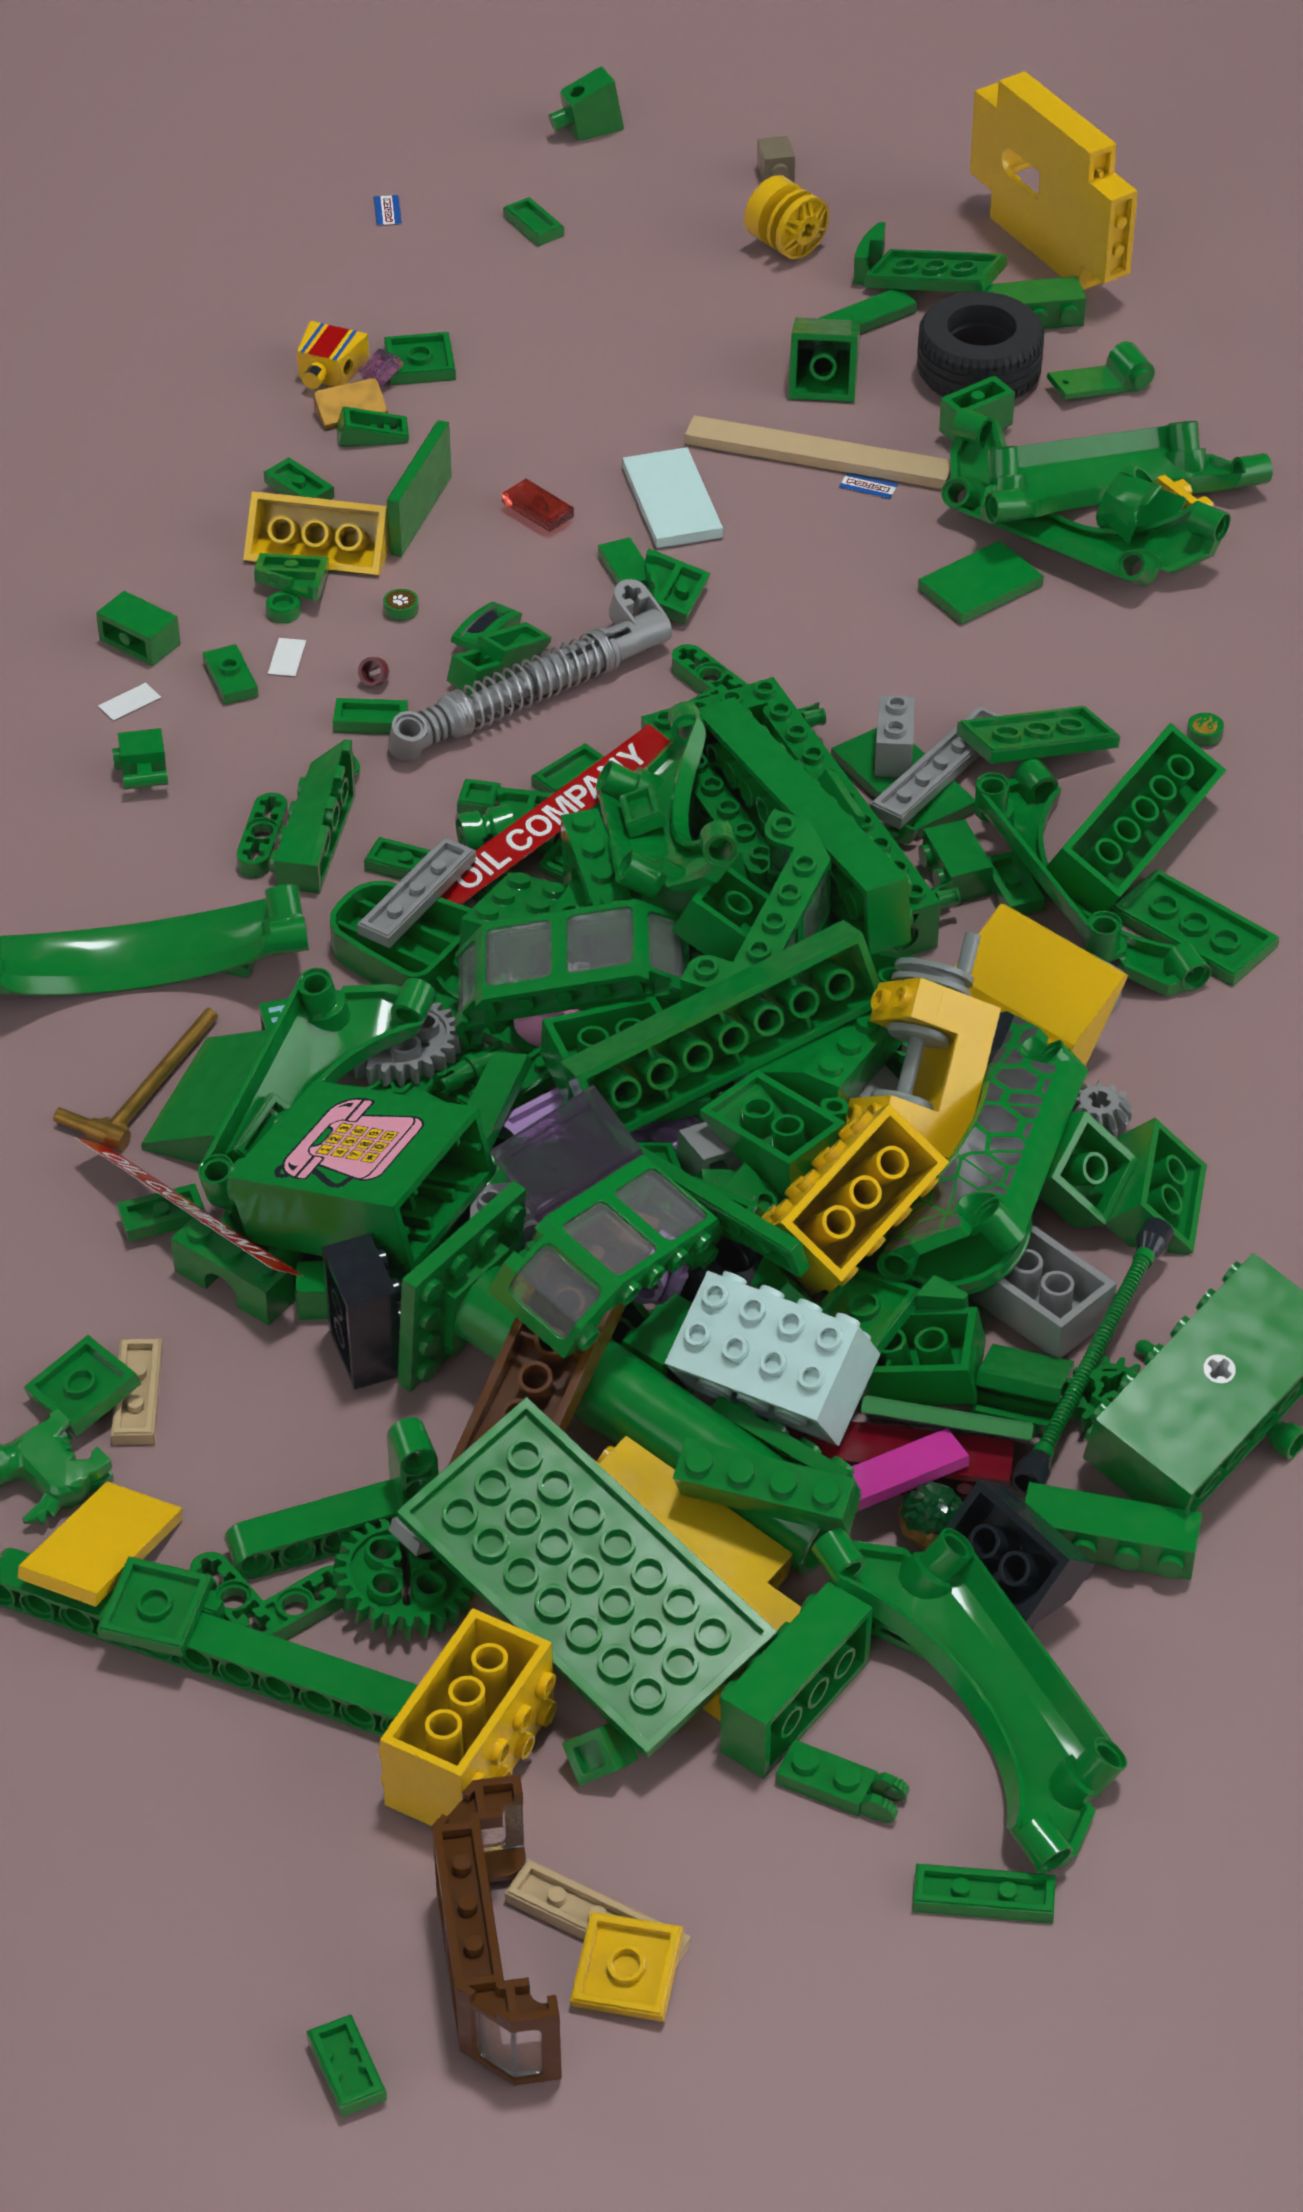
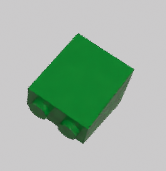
(824, 359)

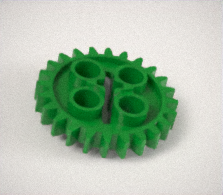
(372, 1582)

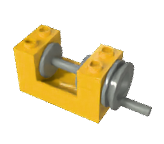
(946, 1048)

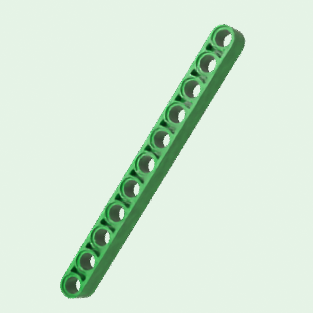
(235, 1657)

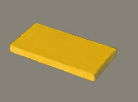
(94, 1543)

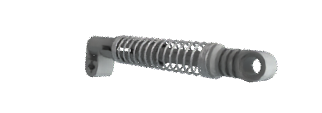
(596, 653)

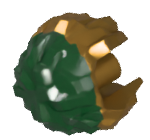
(927, 1512)

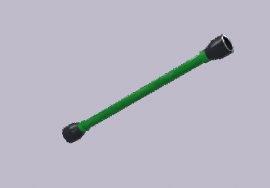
(1150, 1244)

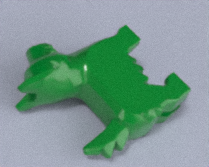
(46, 1463)

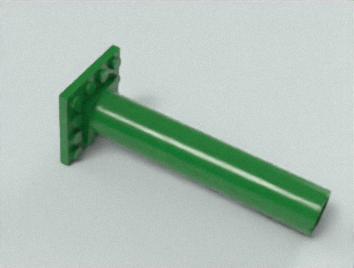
(450, 1304)

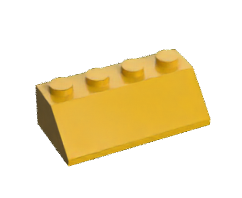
(346, 532)

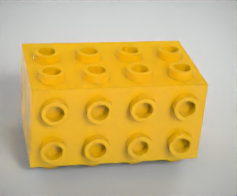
(856, 1195)
(468, 1717)

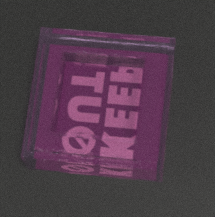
(381, 366)

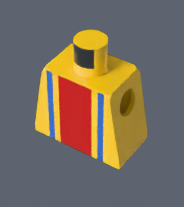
(330, 354)

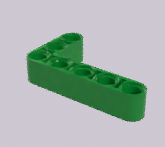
(319, 1527)

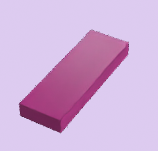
(909, 1467)

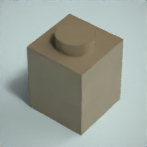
(775, 158)

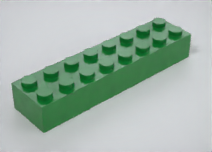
(729, 1027)

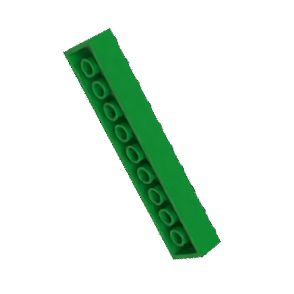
(763, 776)

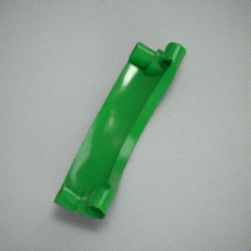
(154, 950)

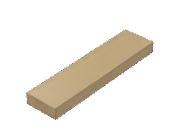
(566, 1902)

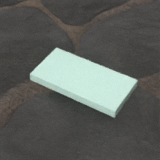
(672, 497)

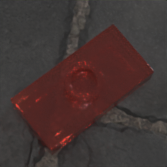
(537, 505)

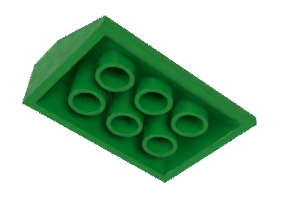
(835, 1062)
(204, 1096)

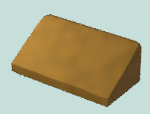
(359, 394)

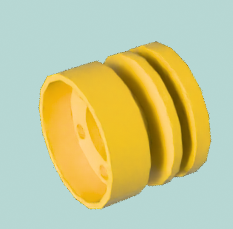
(786, 217)

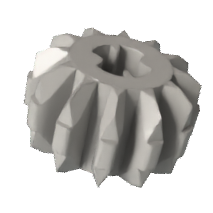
(1105, 1106)

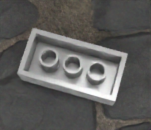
(1050, 1296)

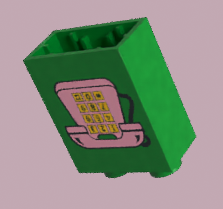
(362, 1166)

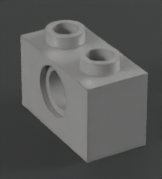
(894, 735)

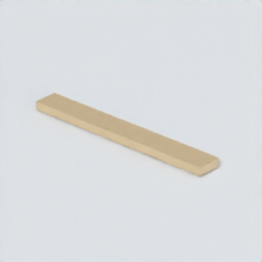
(818, 452)

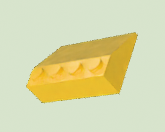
(1045, 980)

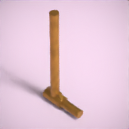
(114, 1130)

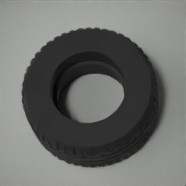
(978, 338)

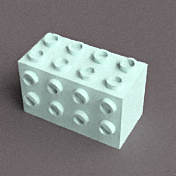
(774, 1355)

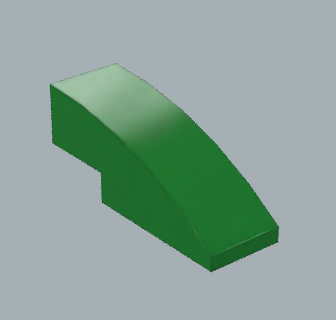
(494, 653)

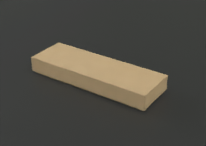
(136, 1415)

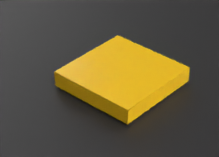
(627, 1966)

